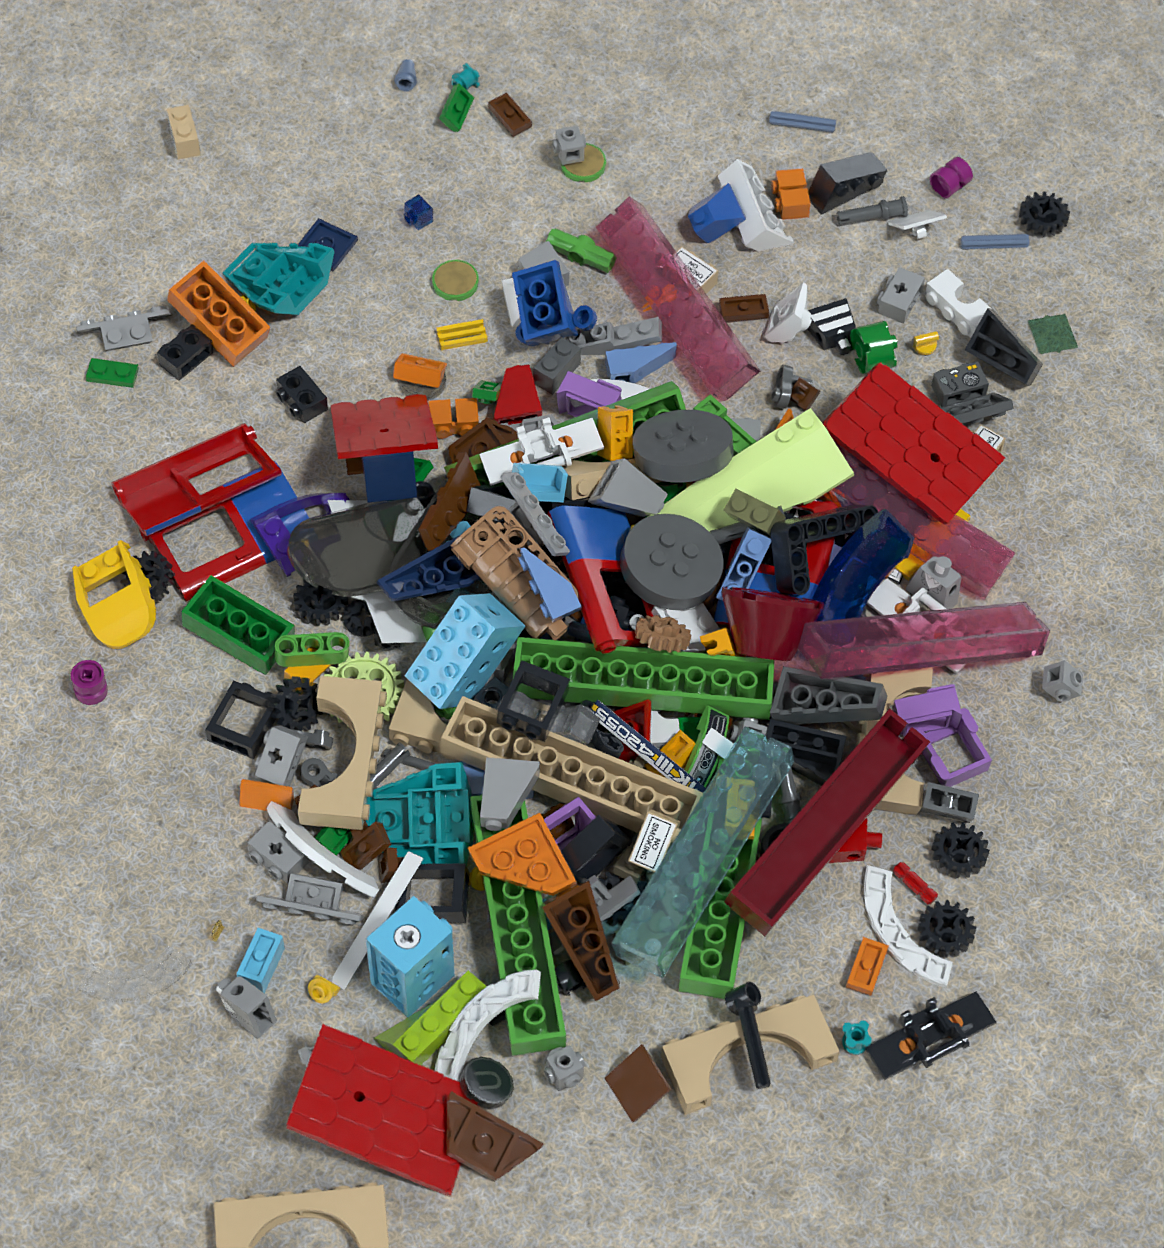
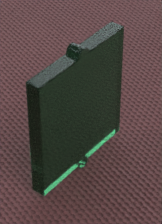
(1052, 334)

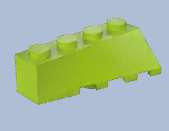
(429, 1028)

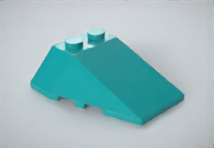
(281, 276)
(427, 814)

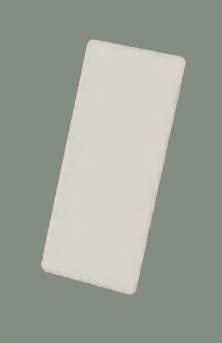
(717, 743)

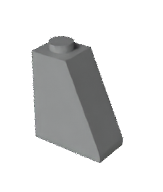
(628, 490)
(505, 790)

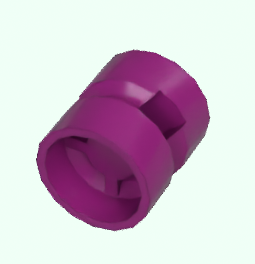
(951, 178)
(89, 682)

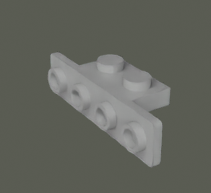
(126, 330)
(532, 517)
(314, 896)
(606, 902)

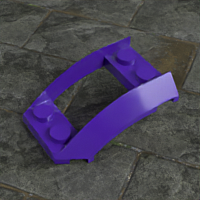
(275, 532)

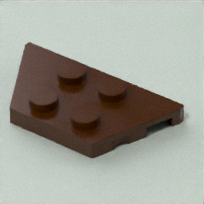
(481, 438)
(485, 1140)

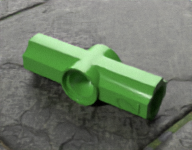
(582, 250)

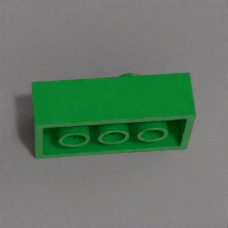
(236, 624)

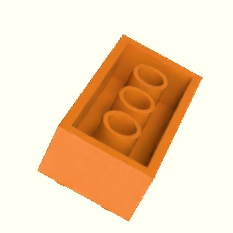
(218, 313)

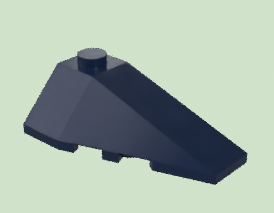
(428, 574)

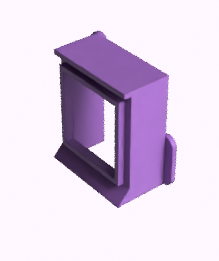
(585, 391)
(930, 710)
(967, 732)
(583, 817)

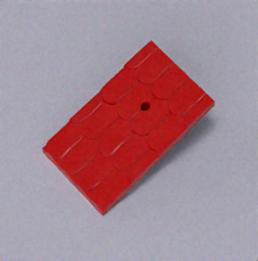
(385, 439)
(912, 443)
(377, 1109)

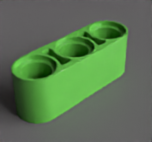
(321, 641)

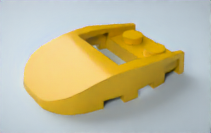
(123, 615)

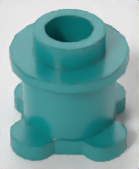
(466, 77)
(857, 1031)

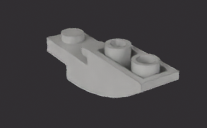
(607, 338)

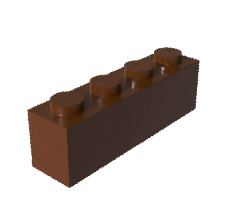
(581, 932)

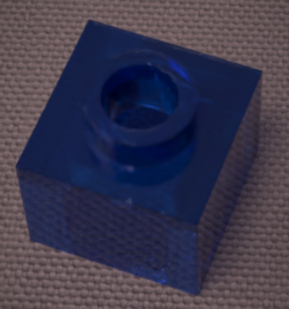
(418, 212)

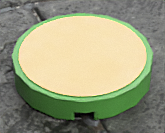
(590, 168)
(455, 280)

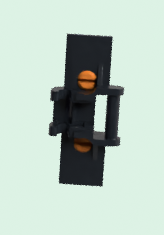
(926, 1028)

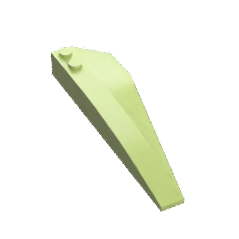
(780, 469)

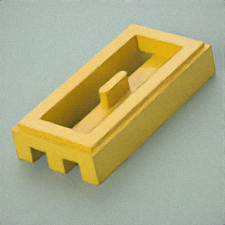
(461, 330)

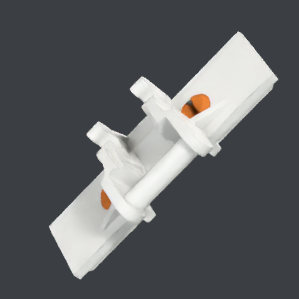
(542, 443)
(891, 599)

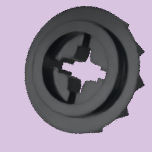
(354, 624)

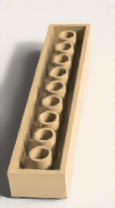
(568, 769)

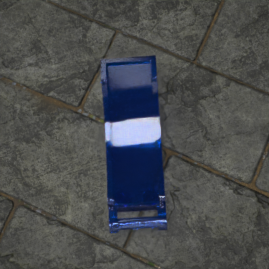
(862, 566)

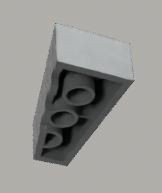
(809, 699)

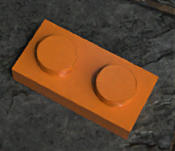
(867, 966)

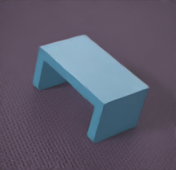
(543, 481)
(261, 958)

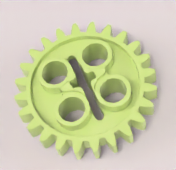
(370, 669)

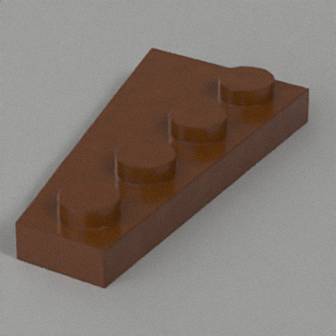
(450, 503)

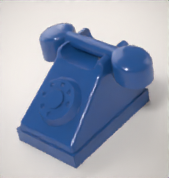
(546, 306)

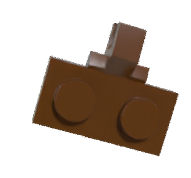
(365, 845)

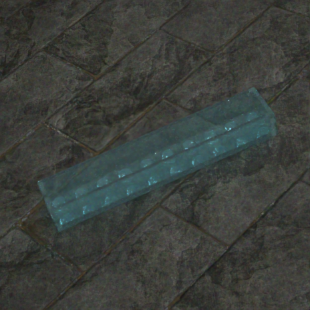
(703, 852)

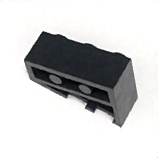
(845, 180)
(1003, 349)
(814, 751)

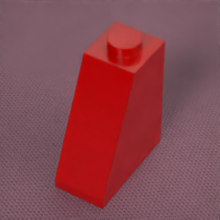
(517, 396)

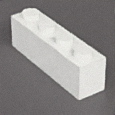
(761, 227)

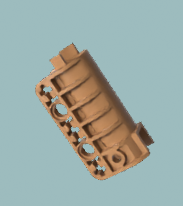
(500, 569)

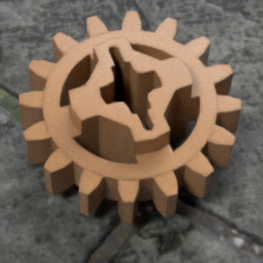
(663, 633)

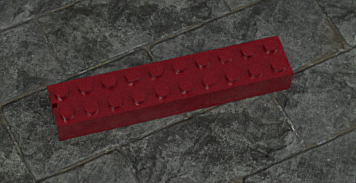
(826, 823)

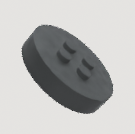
(683, 445)
(671, 561)

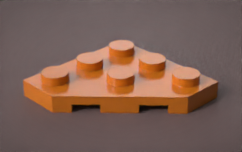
(524, 857)

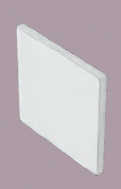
(917, 221)

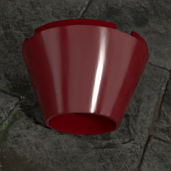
(767, 622)

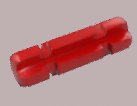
(915, 883)

